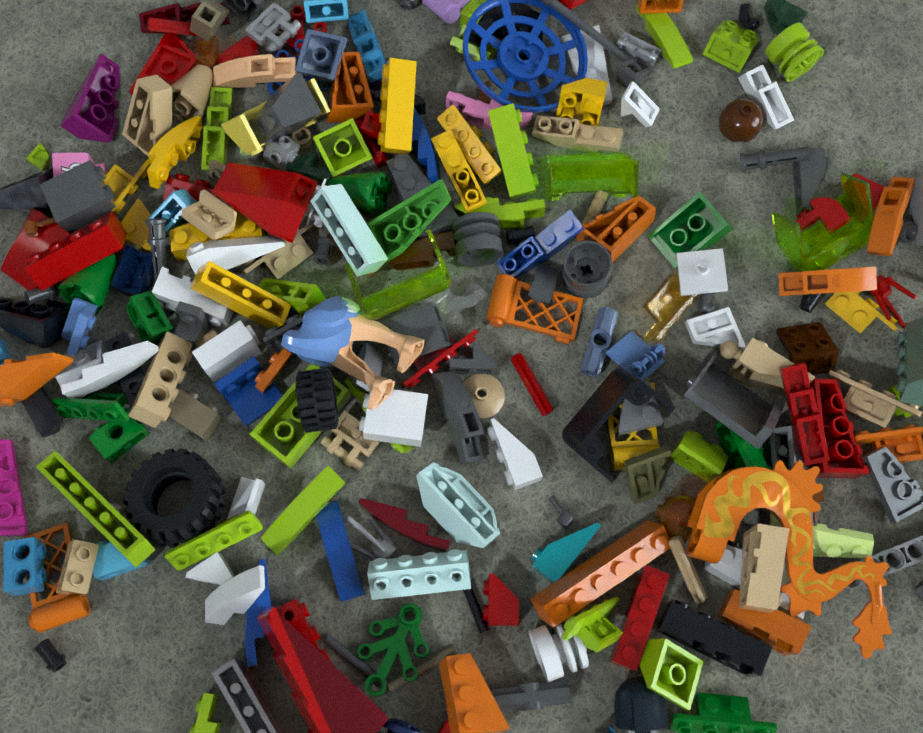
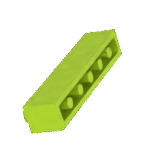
(96, 509)

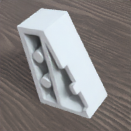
(171, 290)

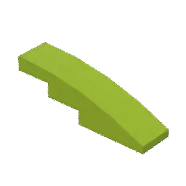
(667, 38)
(214, 137)
(302, 510)

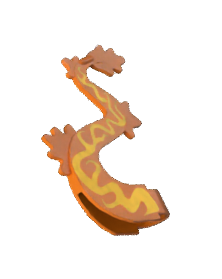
(789, 498)

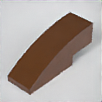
(422, 254)

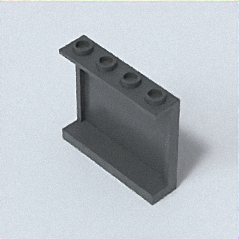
(733, 402)

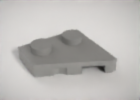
(638, 418)

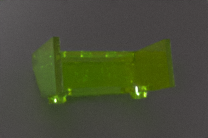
(589, 173)
(816, 247)
(404, 292)

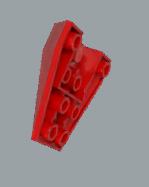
(267, 197)

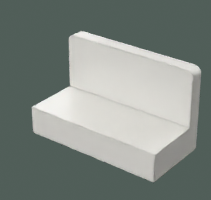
(247, 496)

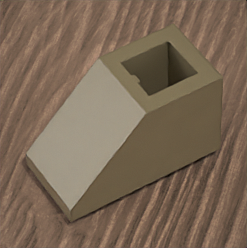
(208, 19)

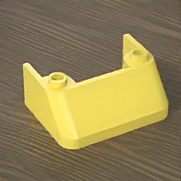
(242, 134)

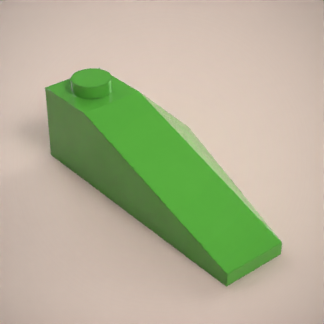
(407, 220)

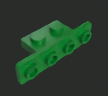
(95, 407)
(720, 715)

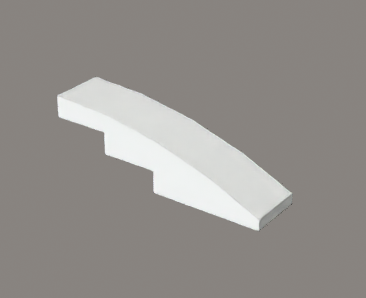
(115, 366)

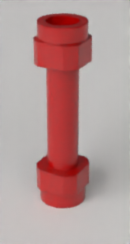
(378, 157)

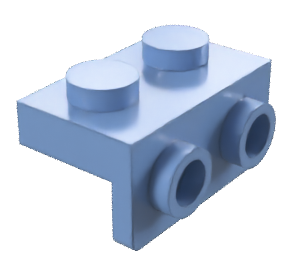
(77, 325)

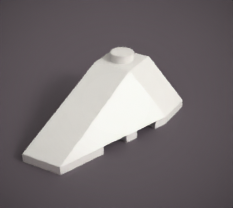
(231, 252)

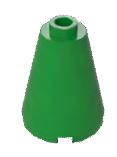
(91, 283)

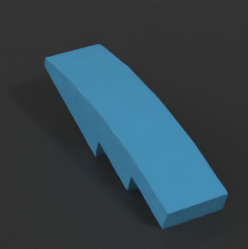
(367, 44)

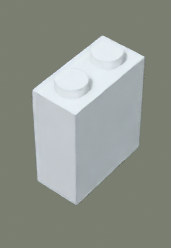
(227, 350)
(397, 419)

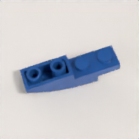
(542, 246)

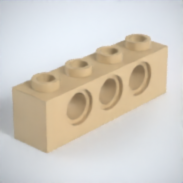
(146, 407)

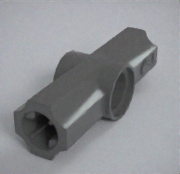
(532, 695)

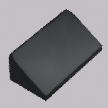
(43, 413)

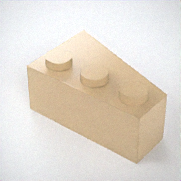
(149, 113)

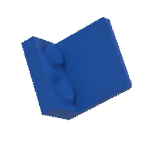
(241, 394)

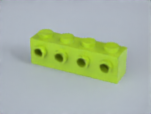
(512, 152)

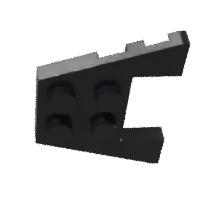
(496, 14)

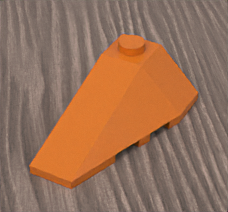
(23, 378)

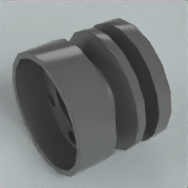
(477, 239)
(586, 257)

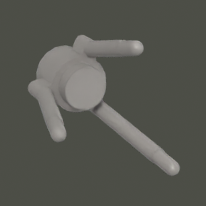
(380, 548)

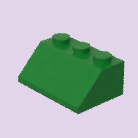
(739, 450)

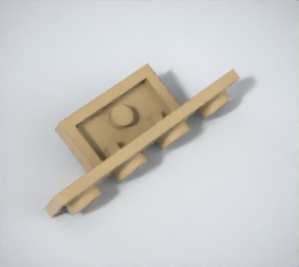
(284, 258)
(869, 403)

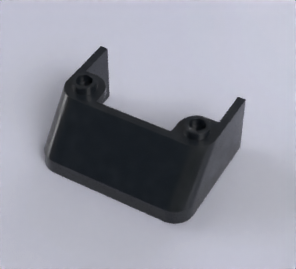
(598, 408)

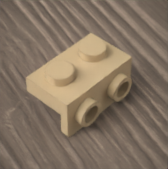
(210, 216)

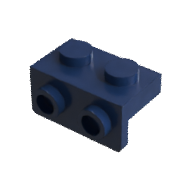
(133, 272)

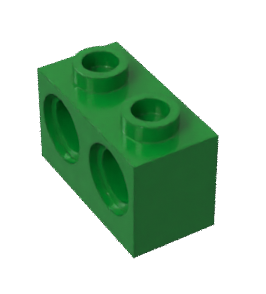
(148, 317)

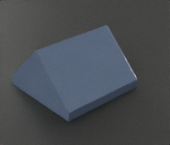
(321, 55)

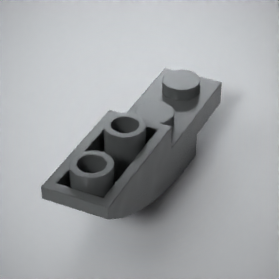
(463, 416)

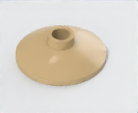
(494, 398)

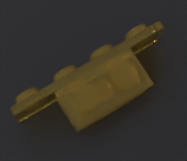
(666, 307)

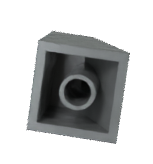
(285, 111)
(78, 196)

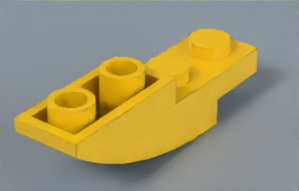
(173, 146)
(458, 171)

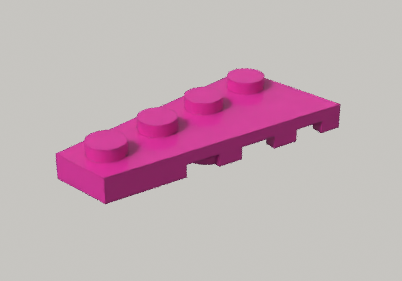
(12, 509)

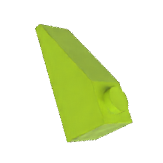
(300, 295)

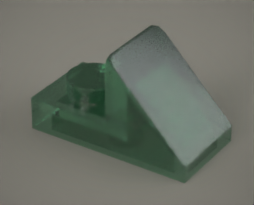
(307, 167)

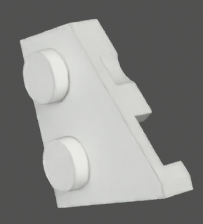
(714, 329)

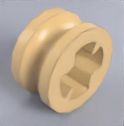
(305, 142)

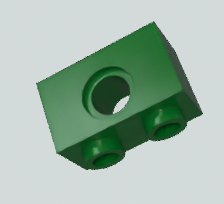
(114, 448)

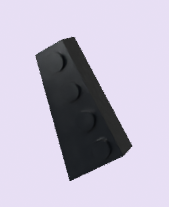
(714, 639)

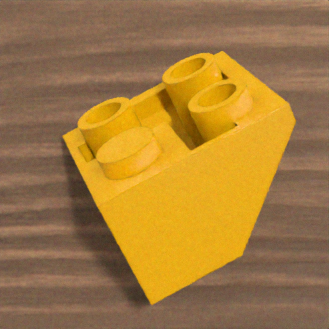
(582, 100)

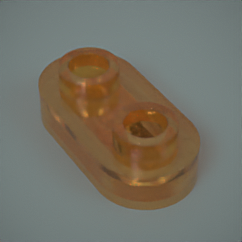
(207, 52)

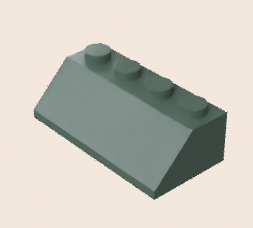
(911, 363)

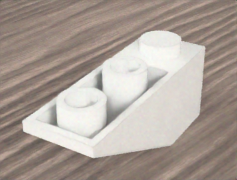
(518, 459)

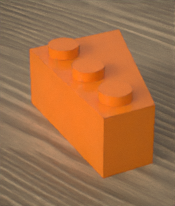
(773, 628)

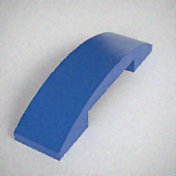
(339, 552)

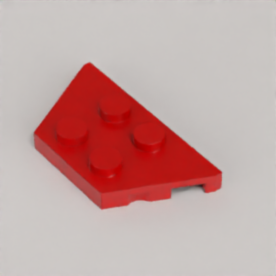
(169, 60)

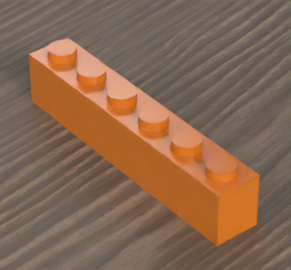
(600, 573)

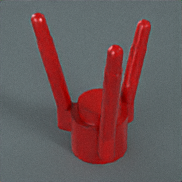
(883, 290)

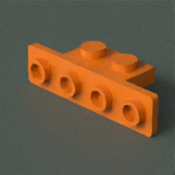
(903, 443)

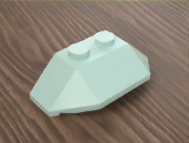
(457, 506)

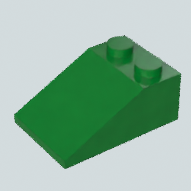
(690, 229)

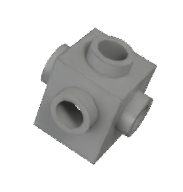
(281, 152)

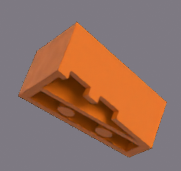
(349, 91)
(620, 226)
(468, 697)

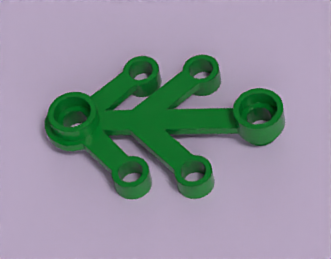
(395, 645)

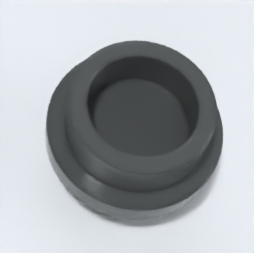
(908, 232)

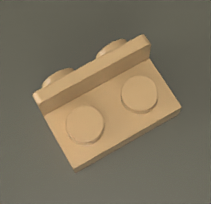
(77, 567)

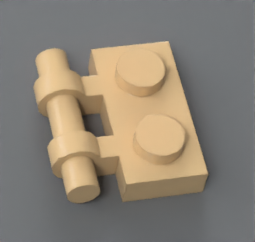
(349, 432)

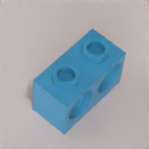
(16, 567)

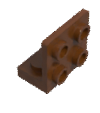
(810, 345)

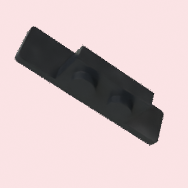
(132, 381)

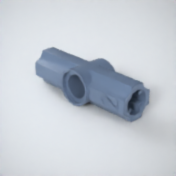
(603, 330)

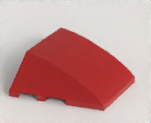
(26, 246)

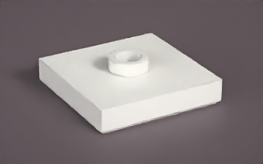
(702, 272)

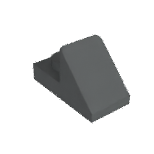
(633, 70)
(192, 323)
(479, 364)

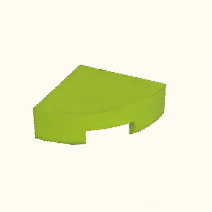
(39, 157)

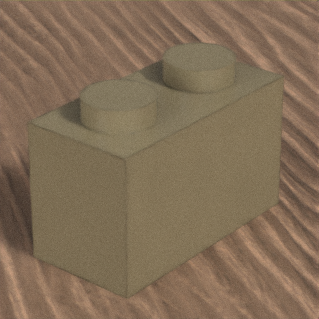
(194, 415)

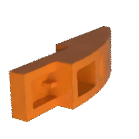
(889, 216)
(827, 281)

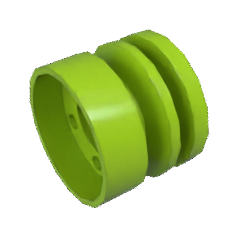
(794, 52)

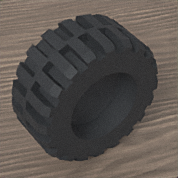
(154, 478)

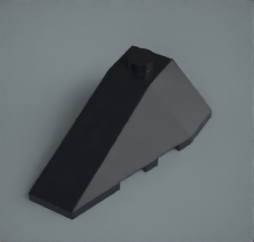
(26, 193)
(35, 322)

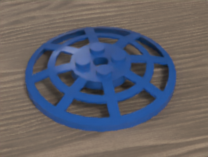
(524, 43)

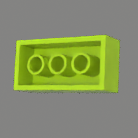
(282, 429)

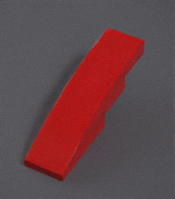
(804, 414)

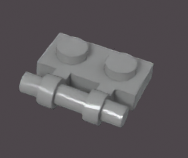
(268, 24)

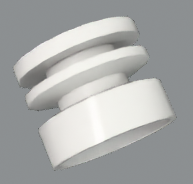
(554, 651)

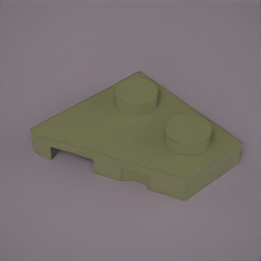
(645, 473)

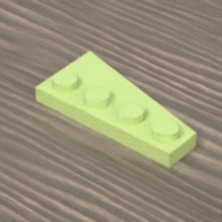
(837, 543)

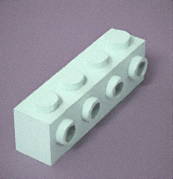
(349, 229)
(419, 574)

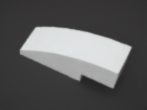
(767, 96)
(234, 596)

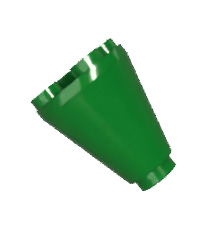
(366, 190)

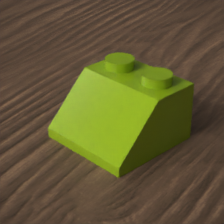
(342, 147)
(699, 456)
(670, 671)

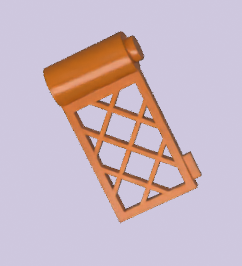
(504, 305)
(59, 608)

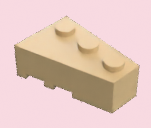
(762, 567)

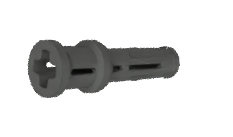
(762, 159)
(158, 242)

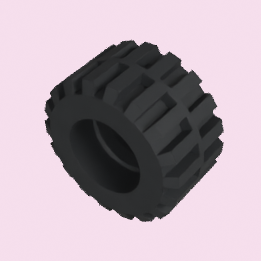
(317, 400)

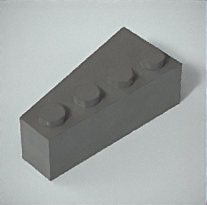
(410, 180)

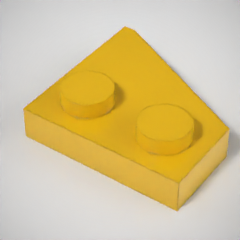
(135, 226)

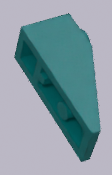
(559, 555)

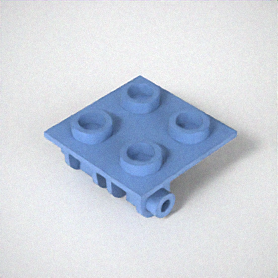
(636, 356)

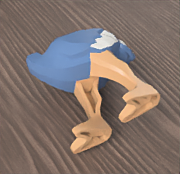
(328, 341)

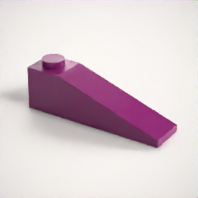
(94, 105)

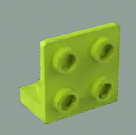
(731, 45)

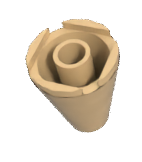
(191, 93)

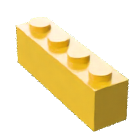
(240, 295)

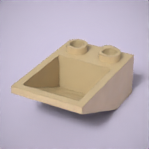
(756, 364)

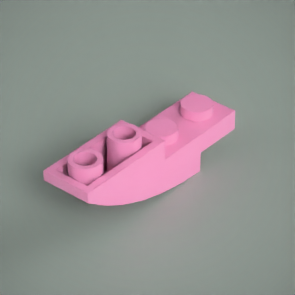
(476, 111)

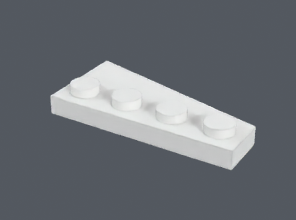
(596, 61)

